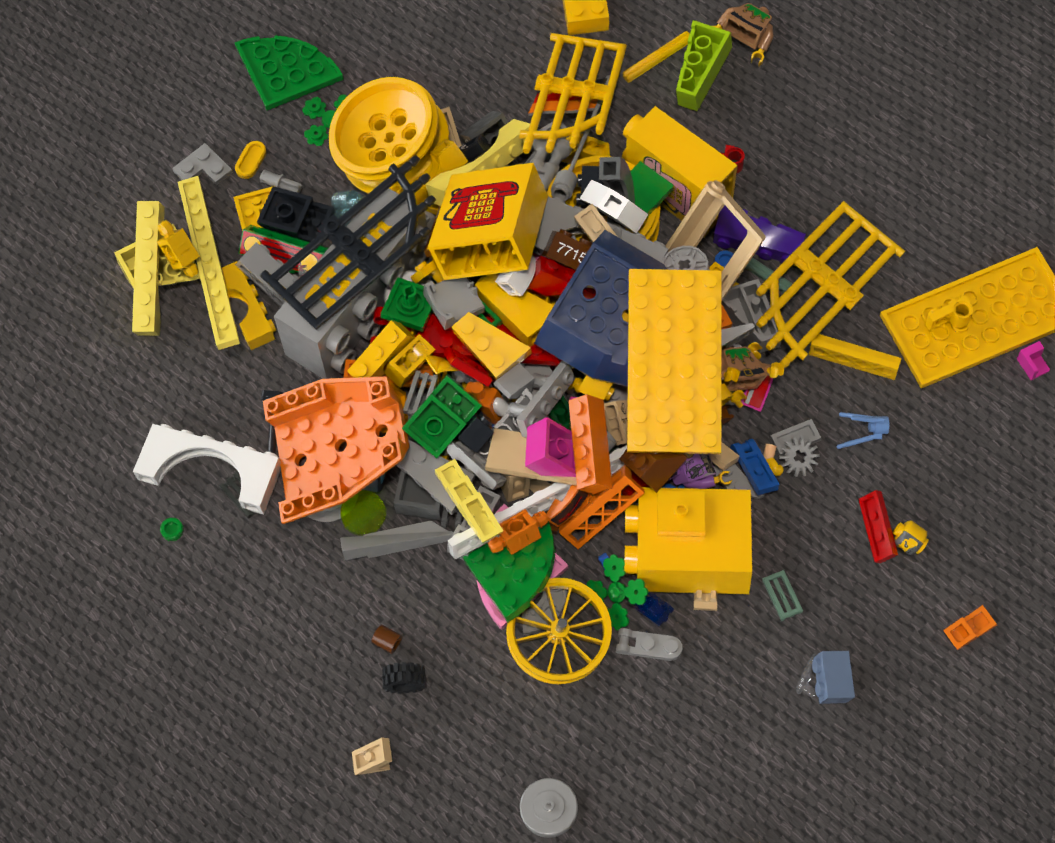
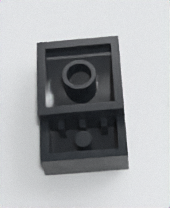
(293, 214)

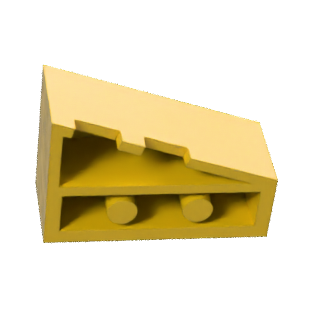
(489, 345)

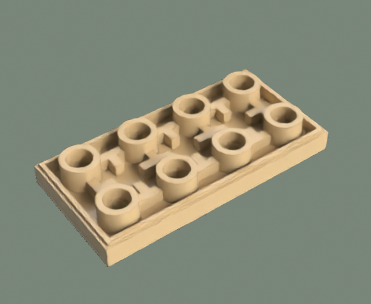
(508, 457)

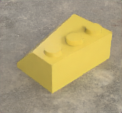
(166, 274)

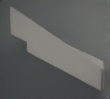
(394, 540)

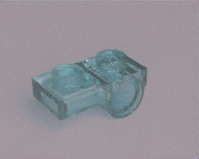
(344, 200)

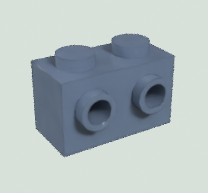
(833, 677)

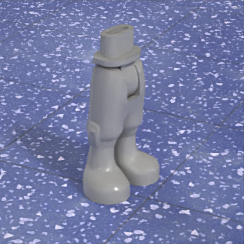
(549, 170)

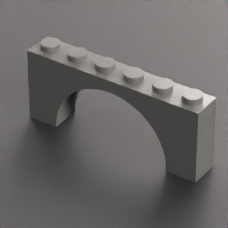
(559, 216)

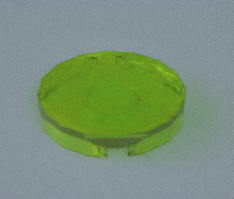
(363, 513)

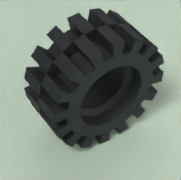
(403, 677)

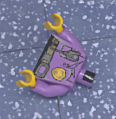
(698, 473)

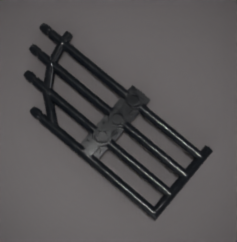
(354, 248)

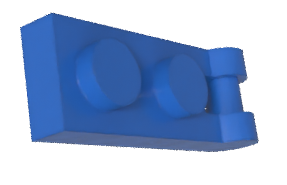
(755, 467)

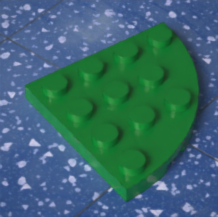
(286, 68)
(514, 578)

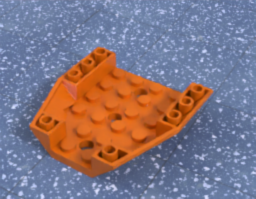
(314, 425)

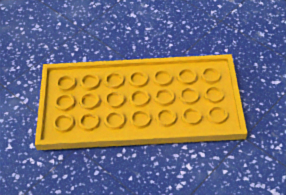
(1010, 309)
(674, 361)

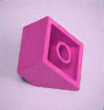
(550, 449)

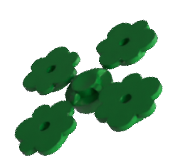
(319, 111)
(618, 591)

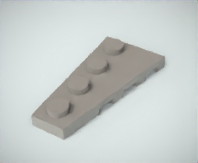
(421, 467)

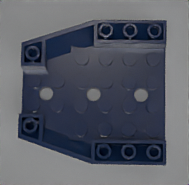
(592, 331)

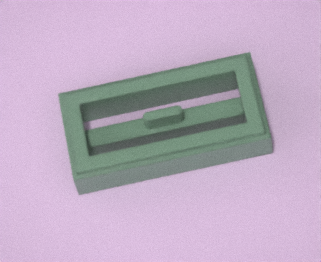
(790, 613)

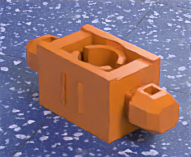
(518, 531)

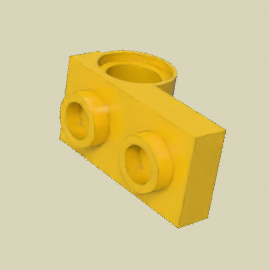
(948, 313)

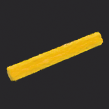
(656, 57)

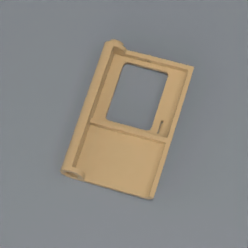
(700, 218)

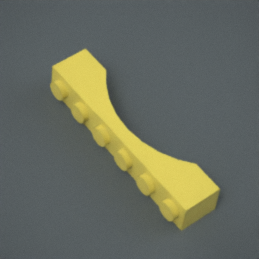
(503, 151)
(146, 292)

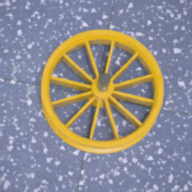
(559, 633)

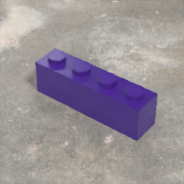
(779, 239)

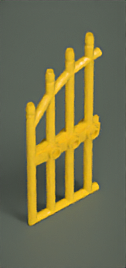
(570, 87)
(827, 278)

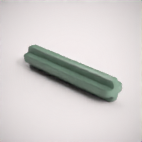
(764, 272)

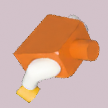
(491, 400)

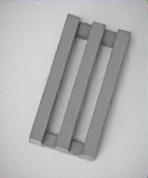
(425, 377)

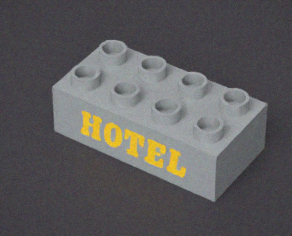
(328, 347)

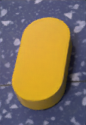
(250, 159)

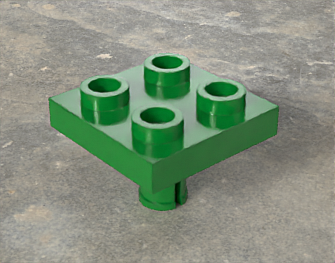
(407, 305)

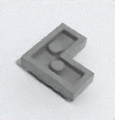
(203, 161)

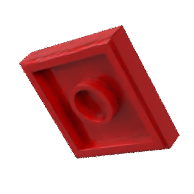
(467, 366)

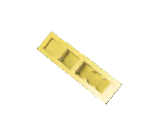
(468, 501)

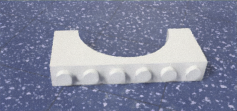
(169, 447)

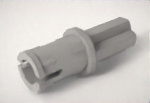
(279, 181)

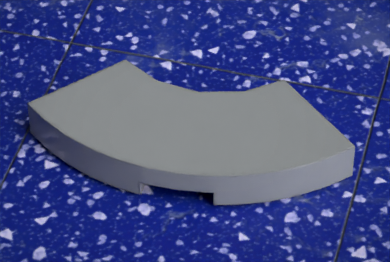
(558, 598)

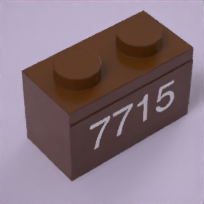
(566, 249)

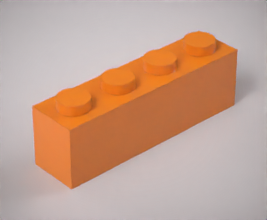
(590, 444)

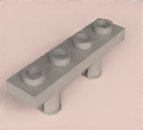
(550, 392)

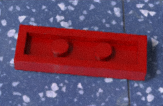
(878, 526)

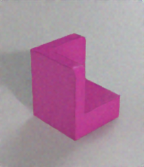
(1032, 361)

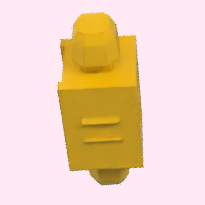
(178, 248)

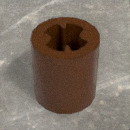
(386, 639)

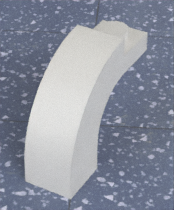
(517, 282)

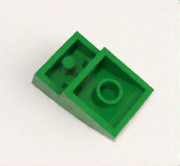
(442, 416)

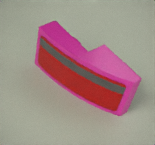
(757, 396)

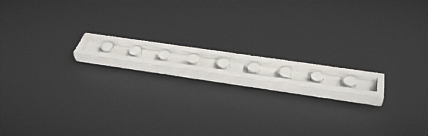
(540, 501)

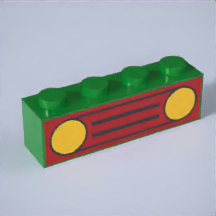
(280, 246)

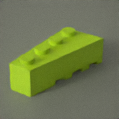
(702, 62)

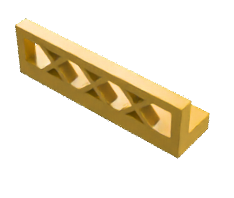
(855, 356)

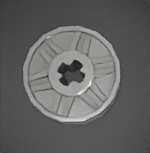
(686, 259)

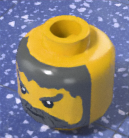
(910, 537)

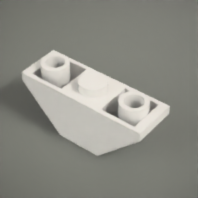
(614, 206)

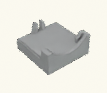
(453, 300)

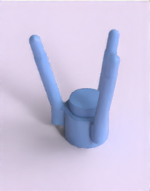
(876, 424)

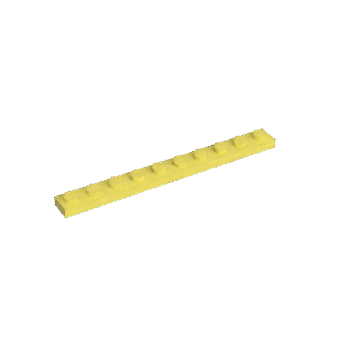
(208, 263)

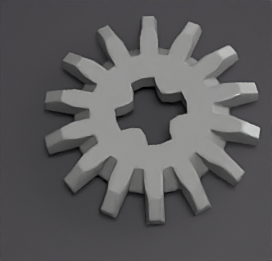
(790, 453)

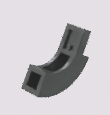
(617, 176)

